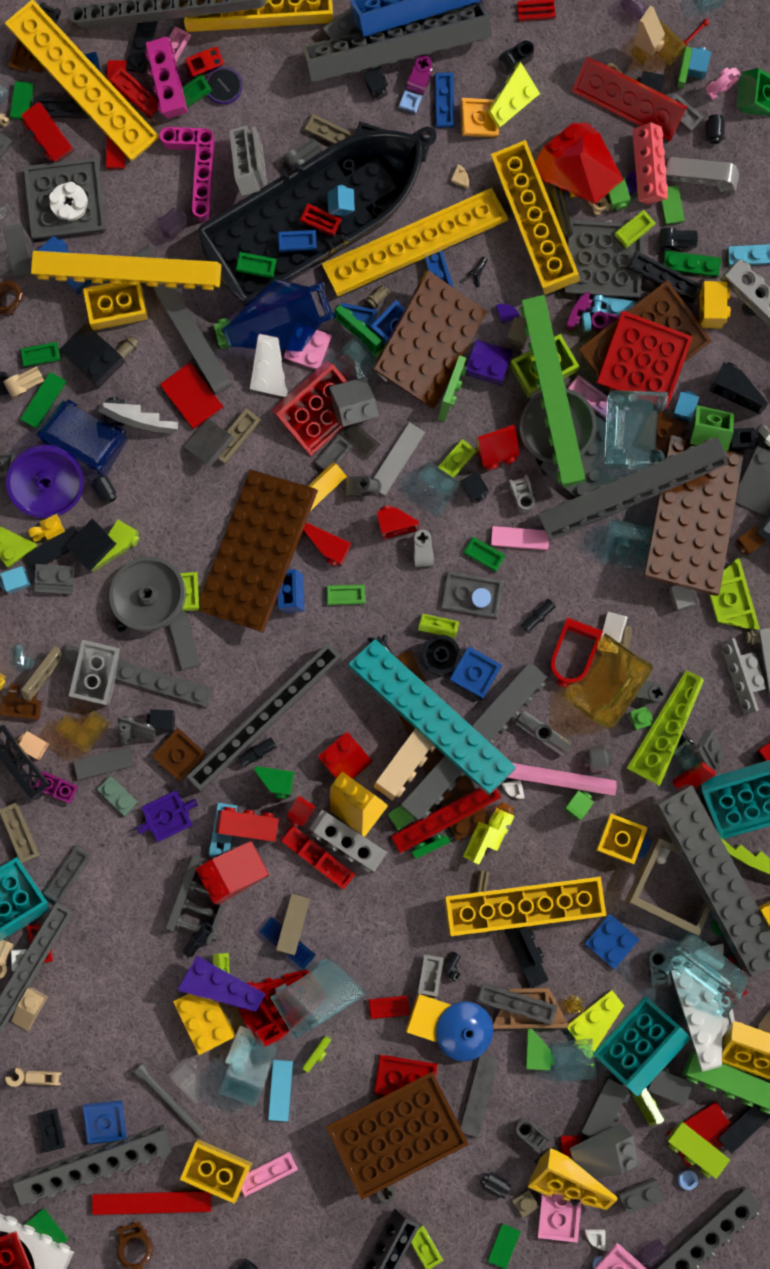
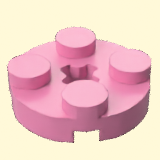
(727, 79)

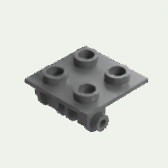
(128, 728)

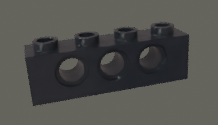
(393, 1241)

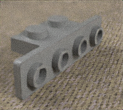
(744, 674)

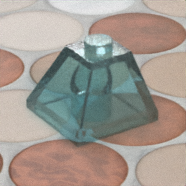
(355, 360)

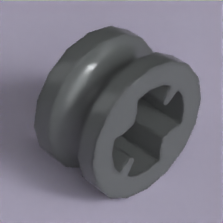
(383, 1199)

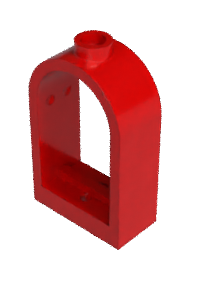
(583, 630)

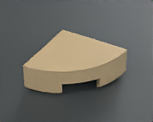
(460, 177)

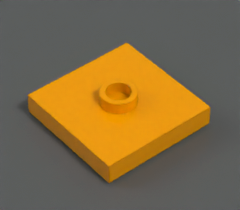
(475, 118)

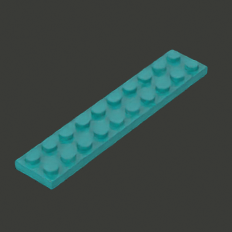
(432, 717)

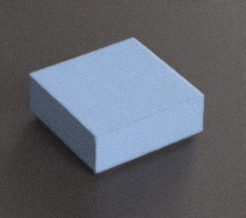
(410, 101)

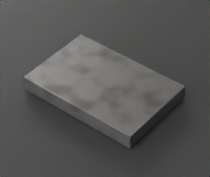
(459, 592)

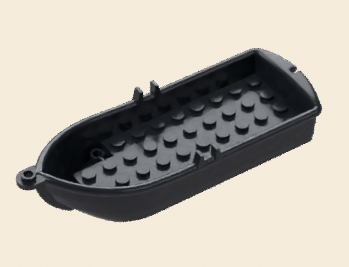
(373, 163)

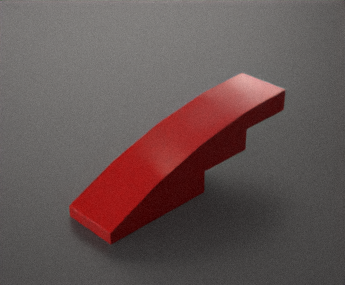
(317, 857)

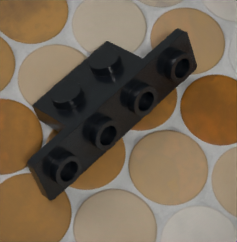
(527, 954)

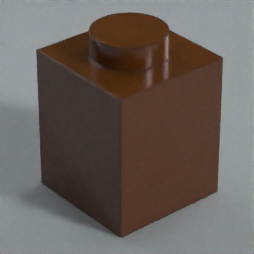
(750, 541)

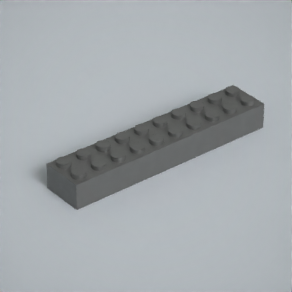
(359, 52)
(716, 878)

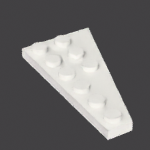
(701, 1017)

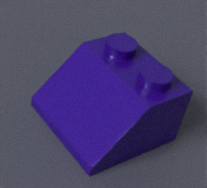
(488, 362)

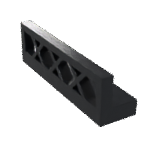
(16, 769)

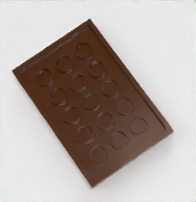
(659, 306)
(429, 339)
(397, 1135)

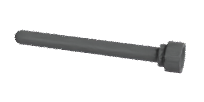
(143, 1073)

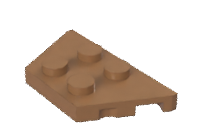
(510, 1020)

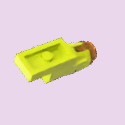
(491, 834)

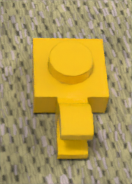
(49, 528)

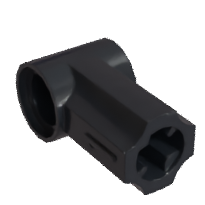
(674, 238)

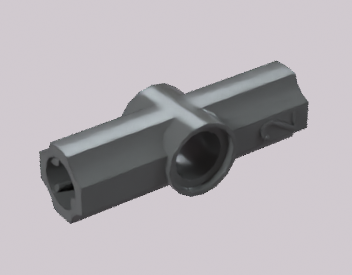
(553, 741)

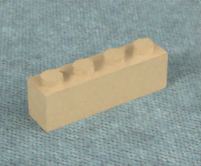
(403, 765)

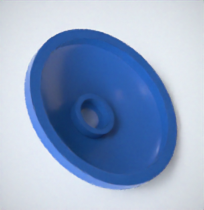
(452, 1030)

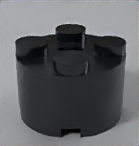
(436, 645)

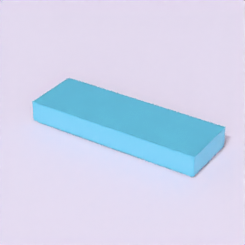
(280, 1090)

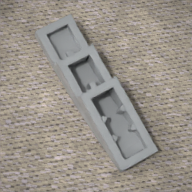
(132, 416)
(430, 976)

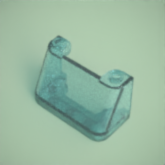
(632, 428)
(709, 969)
(316, 997)

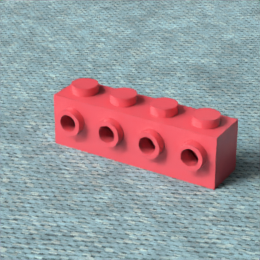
(650, 163)

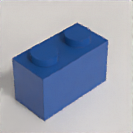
(292, 592)

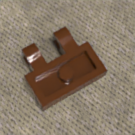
(22, 60)
(20, 707)

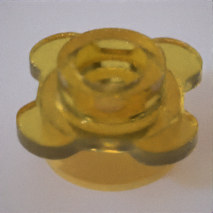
(574, 1004)

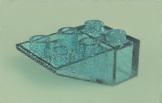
(248, 1070)

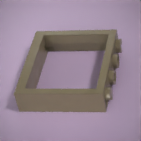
(639, 882)

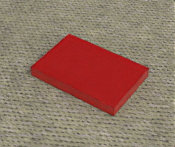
(191, 395)
(397, 1071)
(708, 1124)

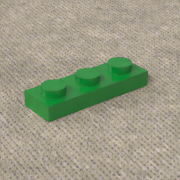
(693, 263)
(358, 328)

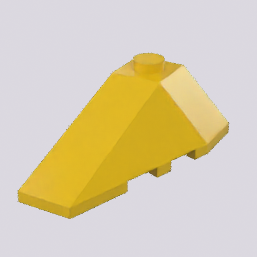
(564, 1177)

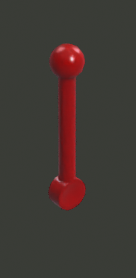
(705, 22)

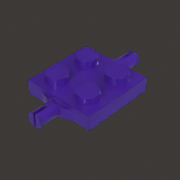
(167, 816)

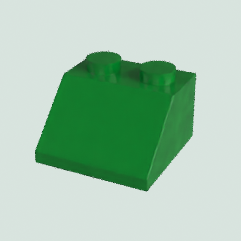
(754, 92)
(277, 781)

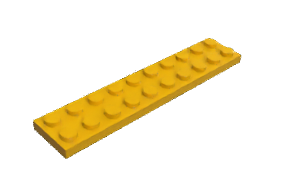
(82, 80)
(414, 242)

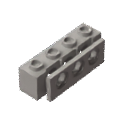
(247, 159)
(325, 820)

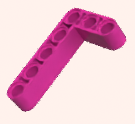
(201, 166)

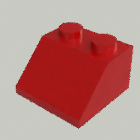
(395, 522)
(345, 756)

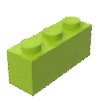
(697, 1150)

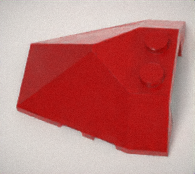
(579, 163)
(267, 1023)

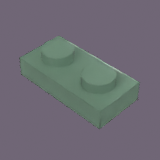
(117, 796)

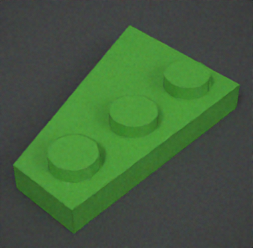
(454, 385)

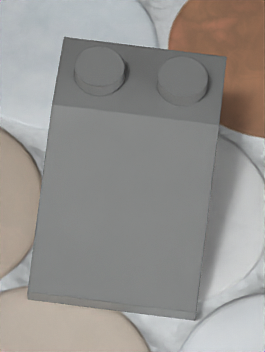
(95, 672)

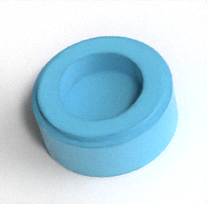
(586, 321)

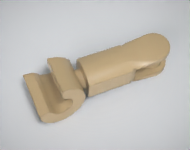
(33, 1078)

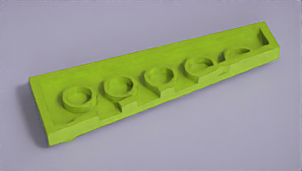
(662, 739)

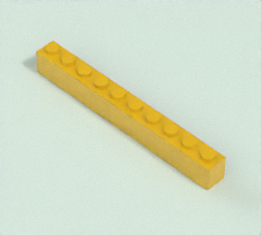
(126, 269)

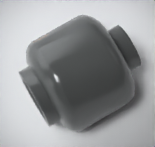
(597, 759)

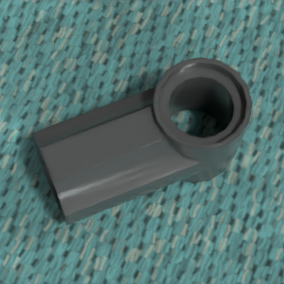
(302, 154)

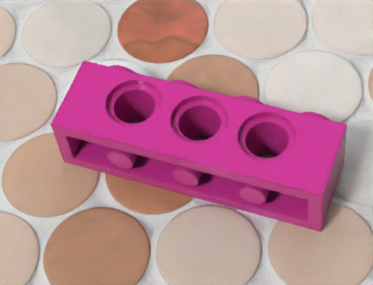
(176, 104)

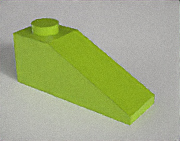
(124, 537)

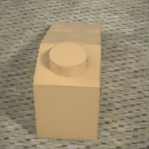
(649, 33)

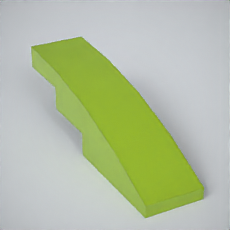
(758, 861)

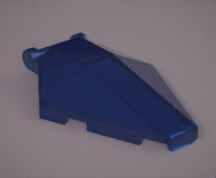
(282, 312)

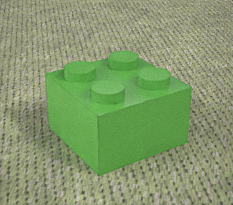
(712, 423)

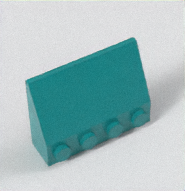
(739, 799)
(19, 899)
(641, 1046)

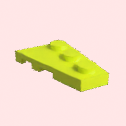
(514, 96)
(596, 1019)

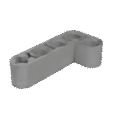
(704, 172)

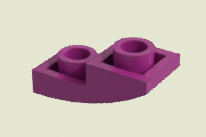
(581, 306)
(58, 787)

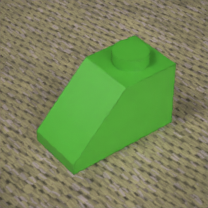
(579, 805)
(537, 1052)

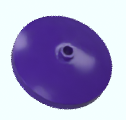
(44, 496)

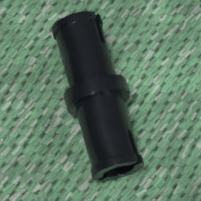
(538, 615)
(257, 752)
(198, 940)

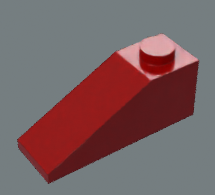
(330, 546)

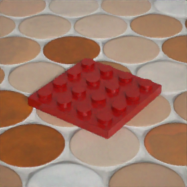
(643, 356)

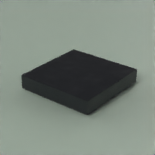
(91, 544)

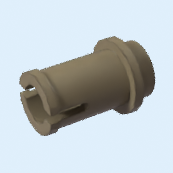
(379, 295)
(127, 346)
(752, 637)

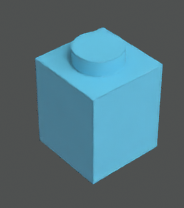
(14, 580)

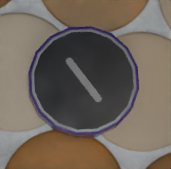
(225, 85)

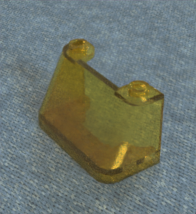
(610, 683)

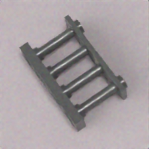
(182, 902)

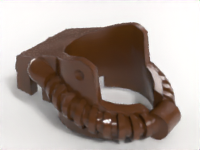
(5, 287)
(125, 1238)

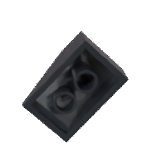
(92, 355)
(737, 388)

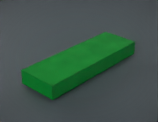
(43, 400)

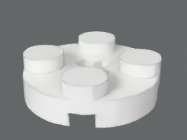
(58, 198)

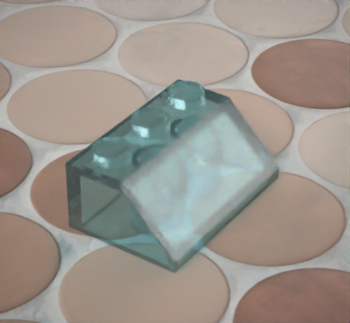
(626, 544)

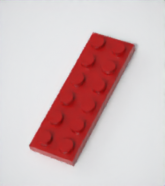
(628, 97)

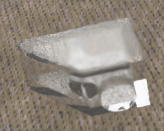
(187, 1078)

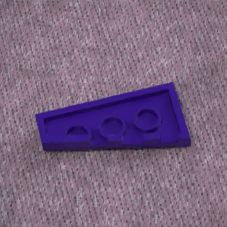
(217, 985)

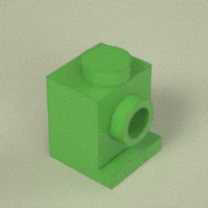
(222, 341)
(640, 718)

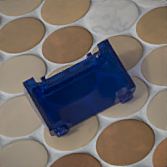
(83, 437)

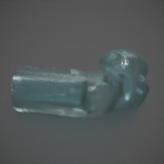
(21, 659)

